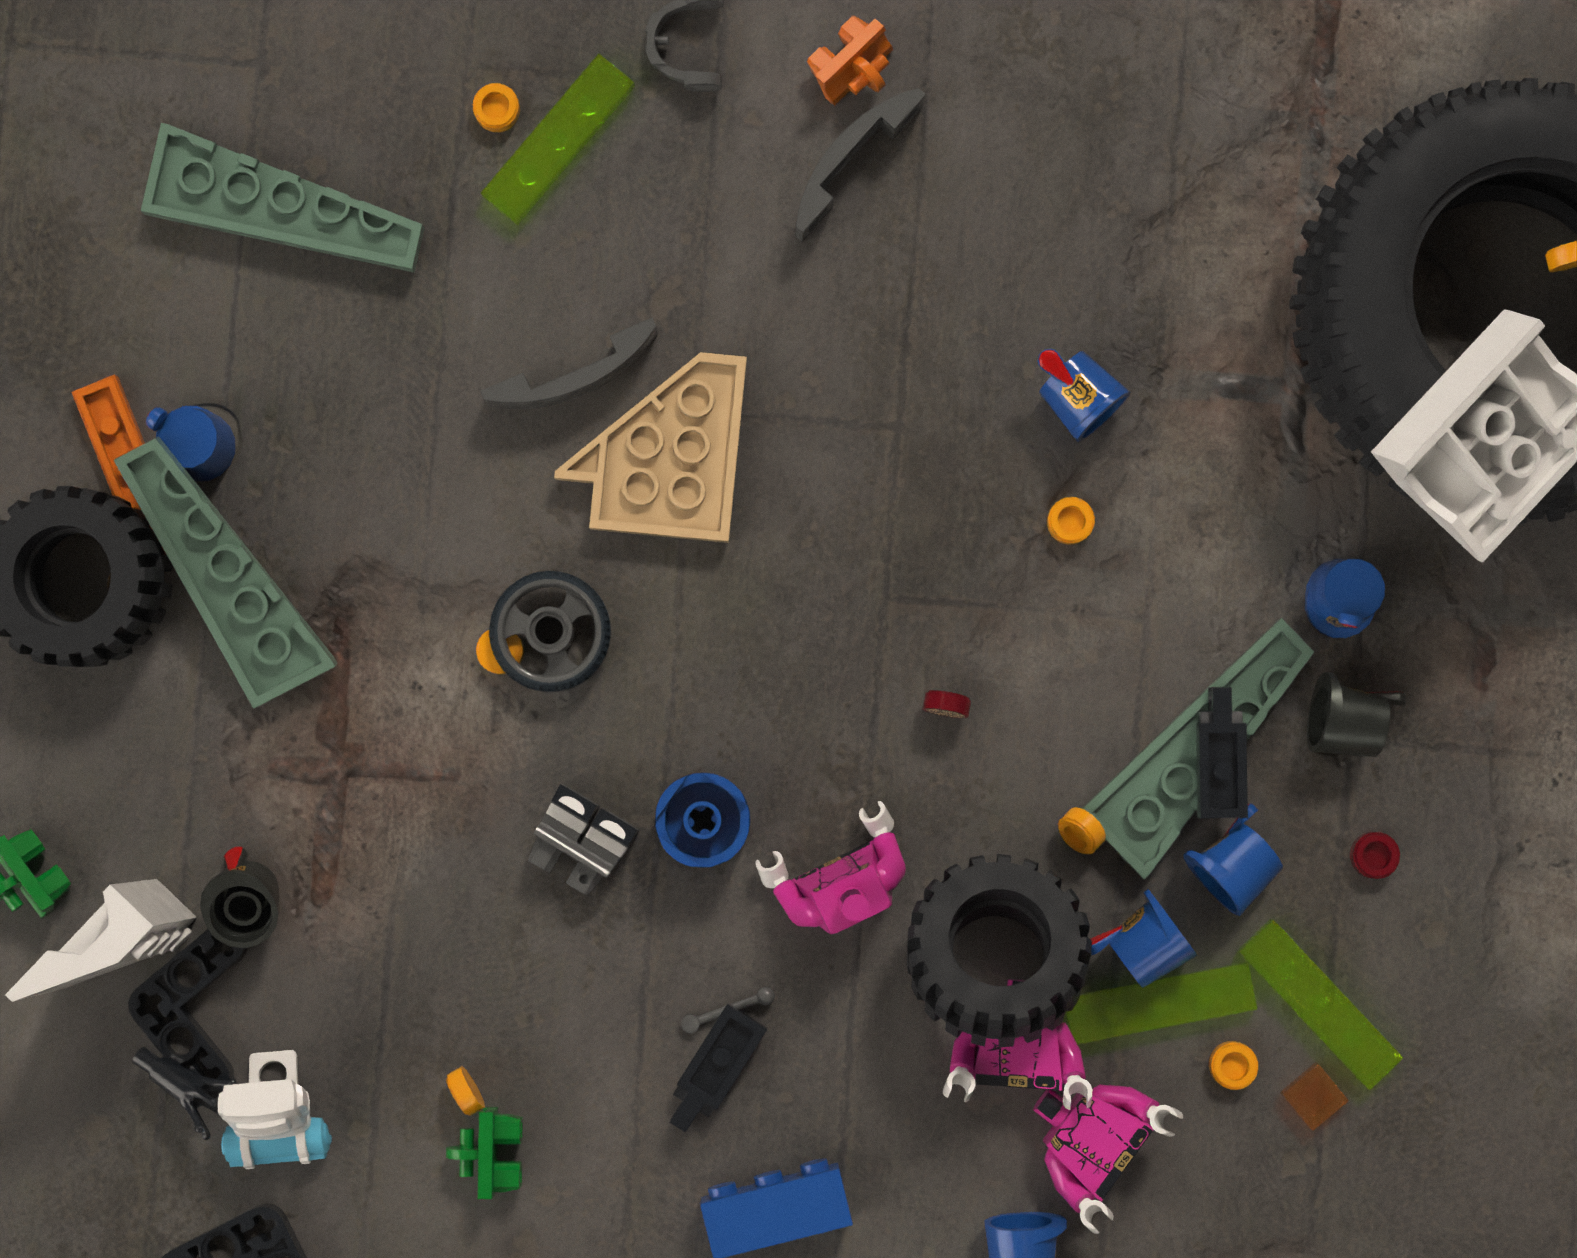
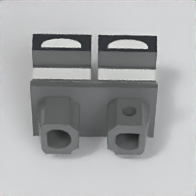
(563, 828)

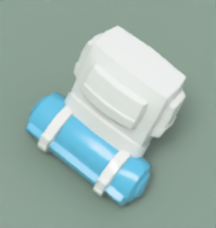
(271, 1117)

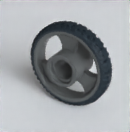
(510, 621)

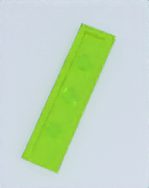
(557, 139)
(1162, 1003)
(1320, 1004)

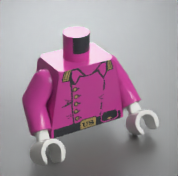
(845, 887)
(1025, 1065)
(1096, 1143)

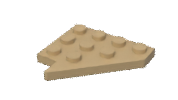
(670, 457)

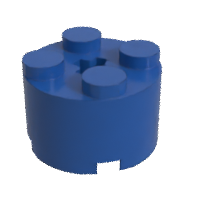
(676, 825)

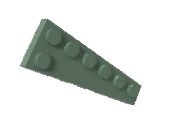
(237, 194)

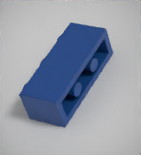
(775, 1209)

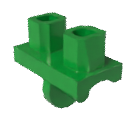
(38, 891)
(492, 1174)

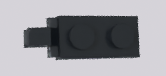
(1221, 758)
(716, 1065)

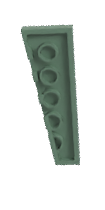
(239, 601)
(1158, 787)

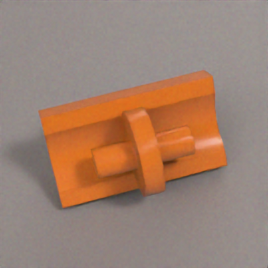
(856, 63)

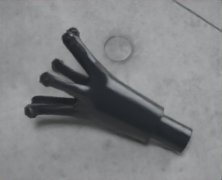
(183, 1085)

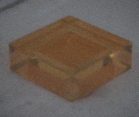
(1314, 1096)

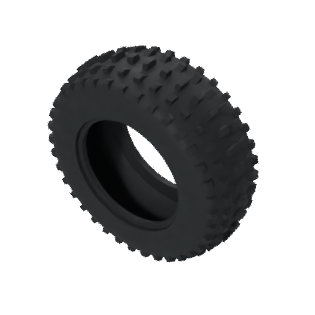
(1363, 250)

